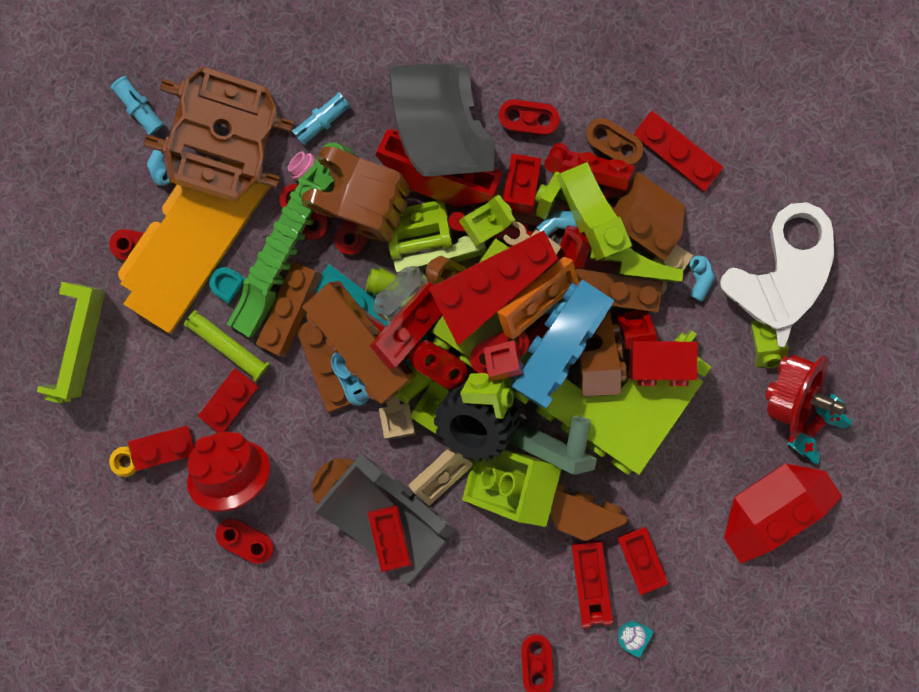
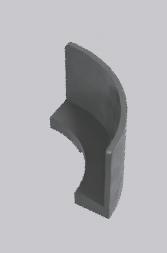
(436, 120)
(368, 488)

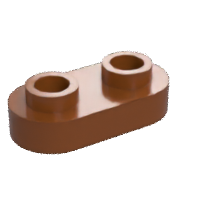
(615, 139)
(442, 269)

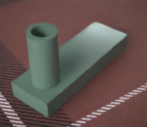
(567, 456)

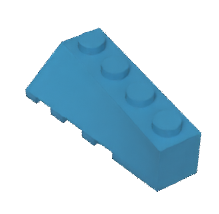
(562, 342)

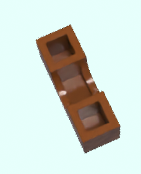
(600, 361)

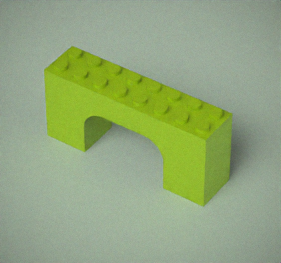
(622, 424)

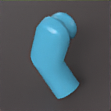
(158, 169)
(558, 220)
(703, 275)

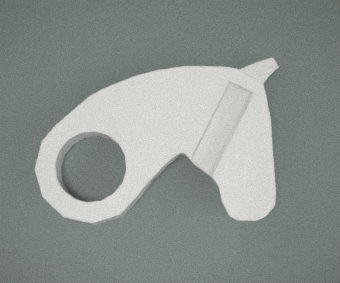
(798, 277)

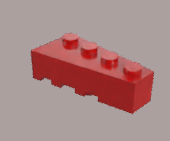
(485, 288)

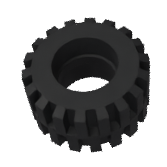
(474, 427)

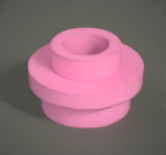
(300, 164)

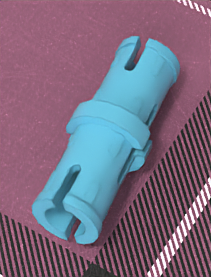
(137, 105)
(321, 118)

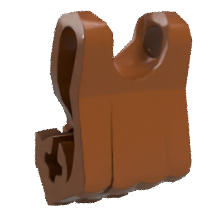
(361, 194)

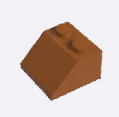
(651, 217)

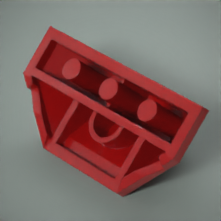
(452, 189)
(778, 509)

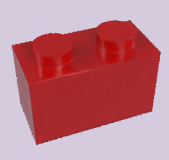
(663, 361)

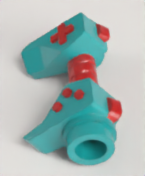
(805, 443)

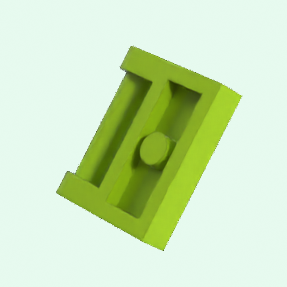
(418, 221)

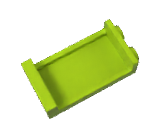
(78, 344)

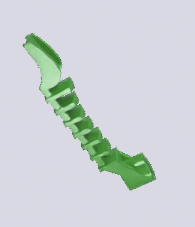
(256, 295)

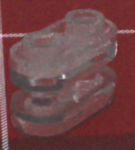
(399, 292)

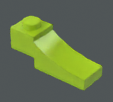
(593, 212)
(637, 266)

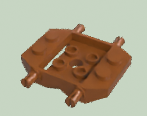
(211, 99)

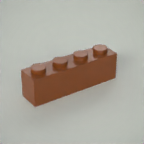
(350, 334)

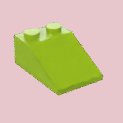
(513, 487)

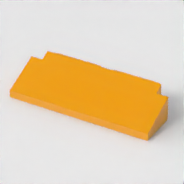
(183, 251)

